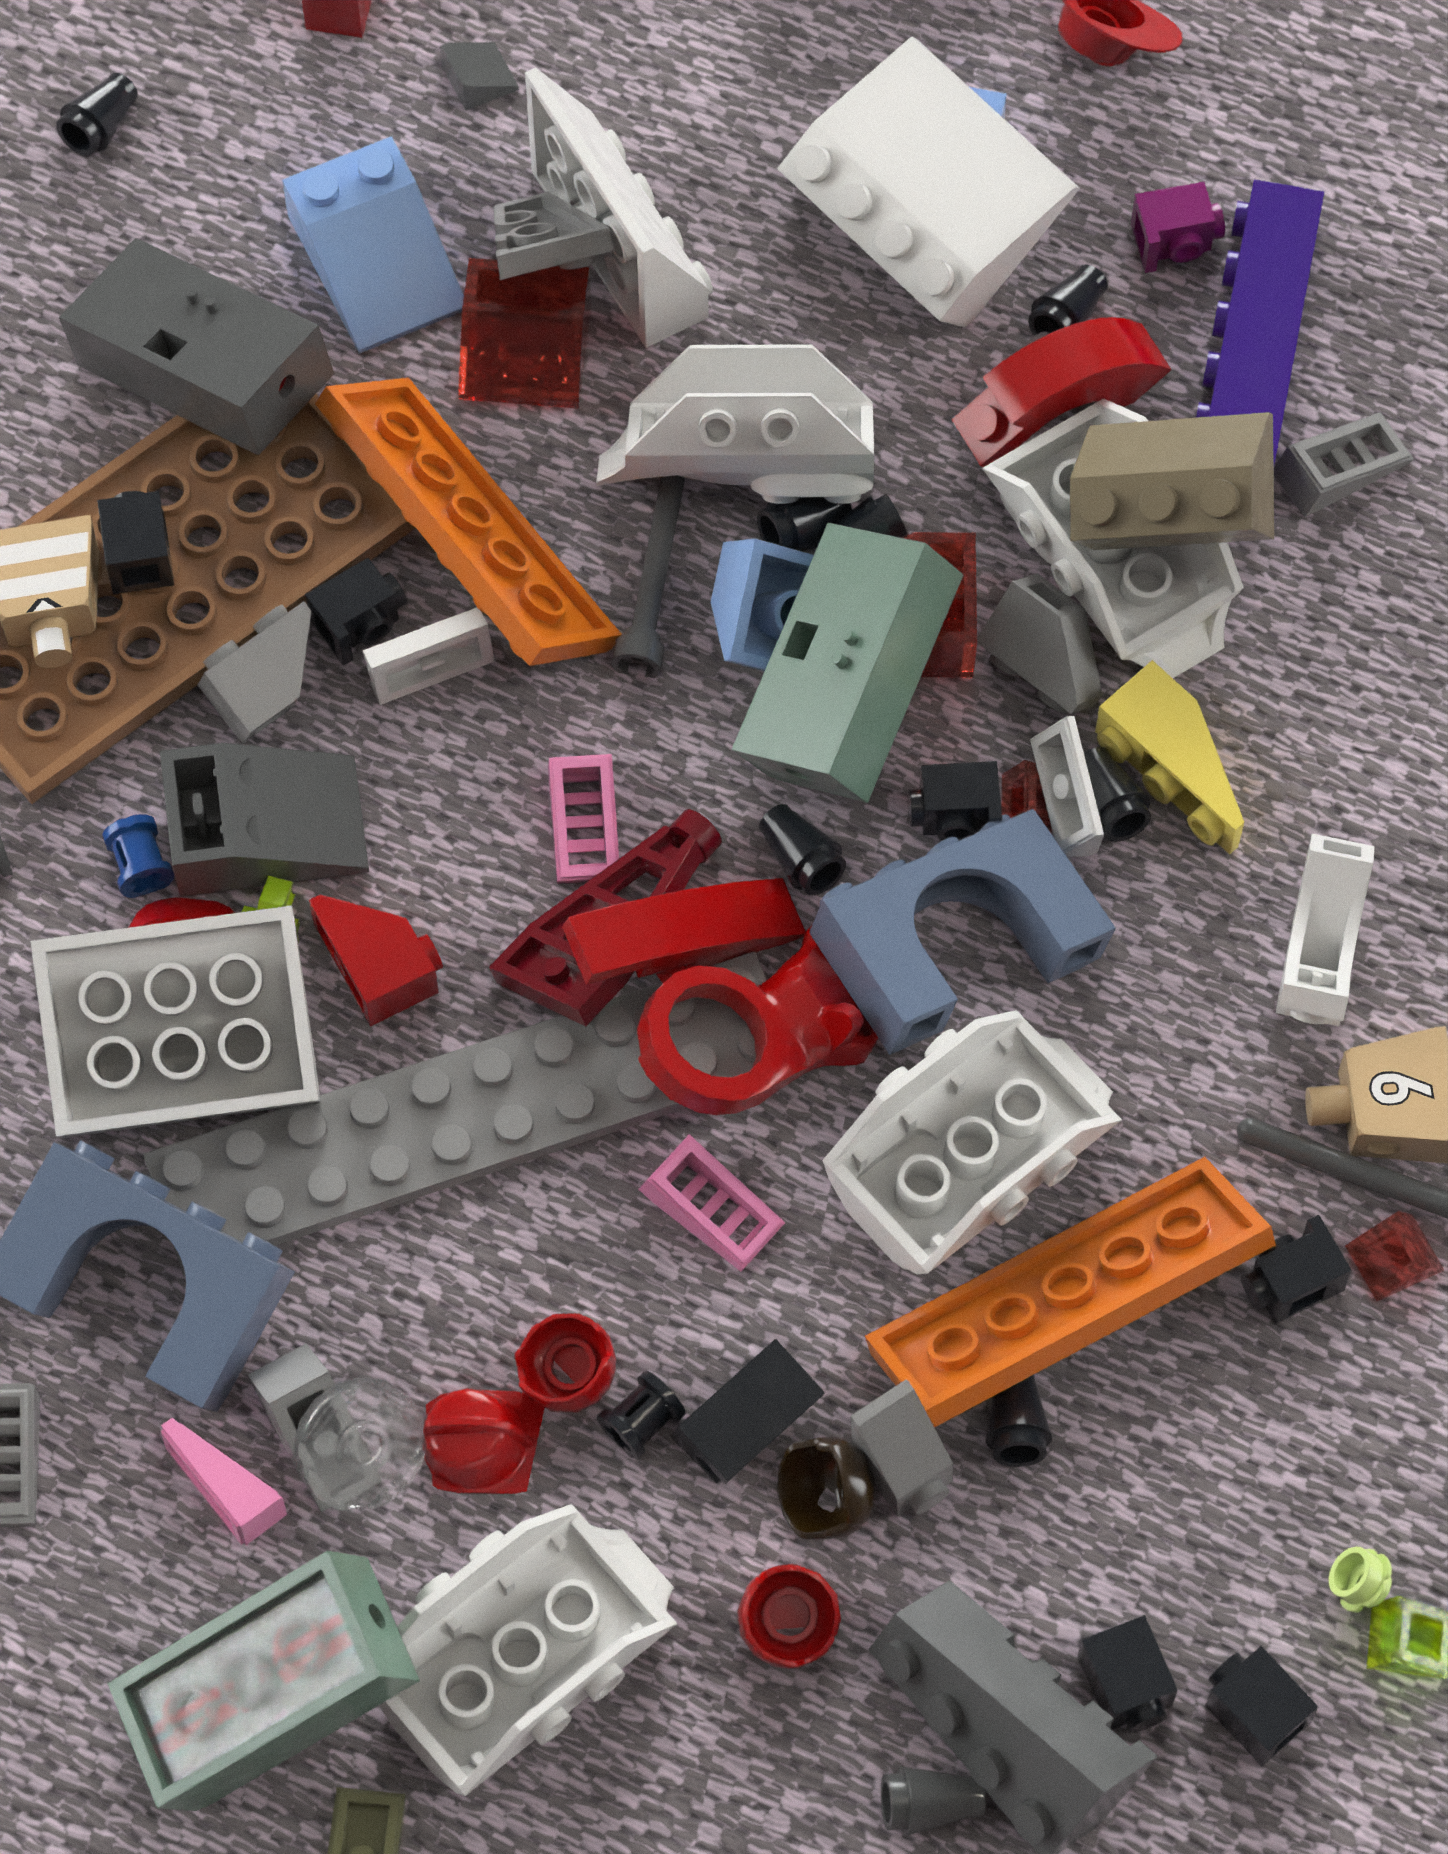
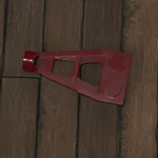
(540, 958)

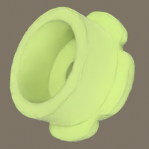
(1360, 1578)

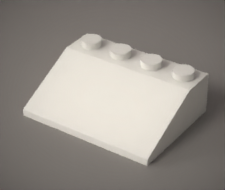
(588, 169)
(929, 182)
(175, 1022)

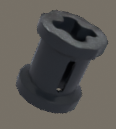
(641, 1414)

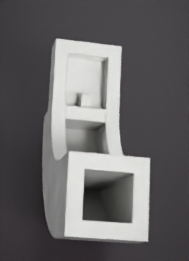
(1325, 931)

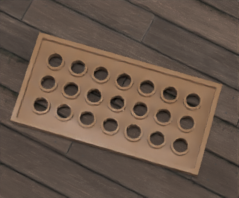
(147, 686)

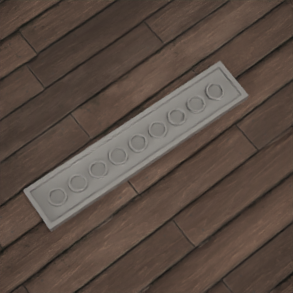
(446, 1118)

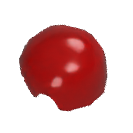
(579, 1349)
(788, 1599)

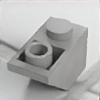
(1046, 641)
(263, 676)

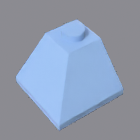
(754, 597)

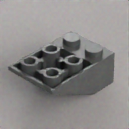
(260, 814)

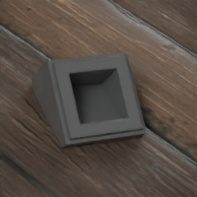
(476, 72)

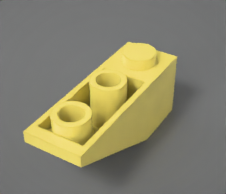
(1168, 741)

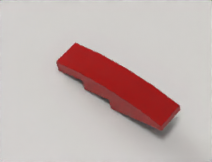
(683, 929)

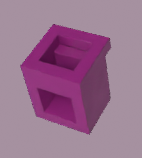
(1175, 224)

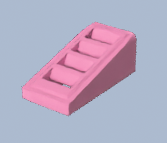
(574, 770)
(678, 1205)
(233, 1492)

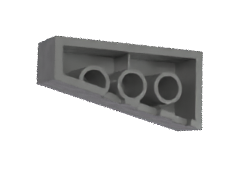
(1008, 1720)

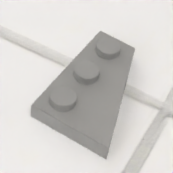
(546, 233)

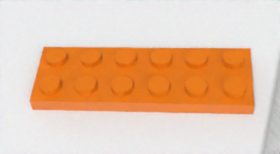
(468, 520)
(1071, 1290)

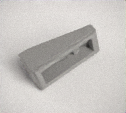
(1311, 482)
(22, 1398)

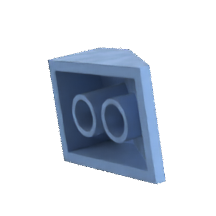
(373, 244)

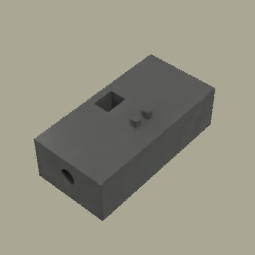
(197, 345)

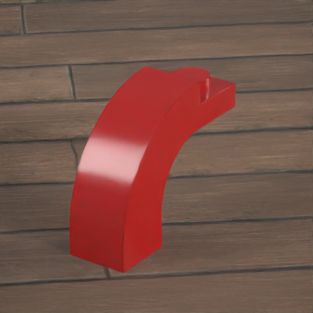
(1055, 374)

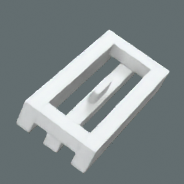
(429, 655)

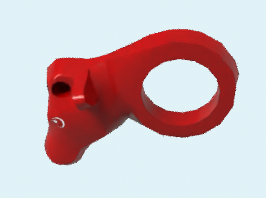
(797, 1022)

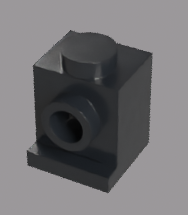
(355, 608)
(955, 799)
(1297, 1272)

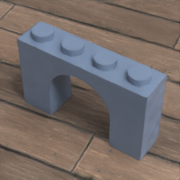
(1004, 868)
(228, 1281)

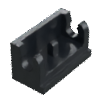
(747, 1413)

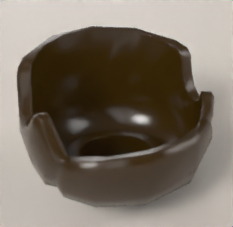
(810, 1469)

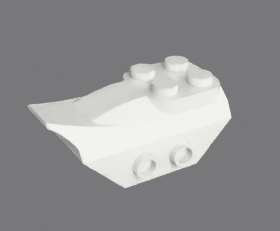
(750, 419)
(1144, 600)
(966, 1138)
(523, 1641)

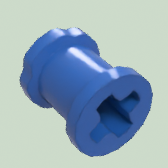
(138, 855)

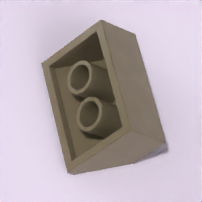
(1174, 482)

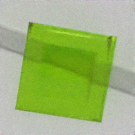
(1408, 1638)

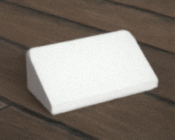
(1068, 789)

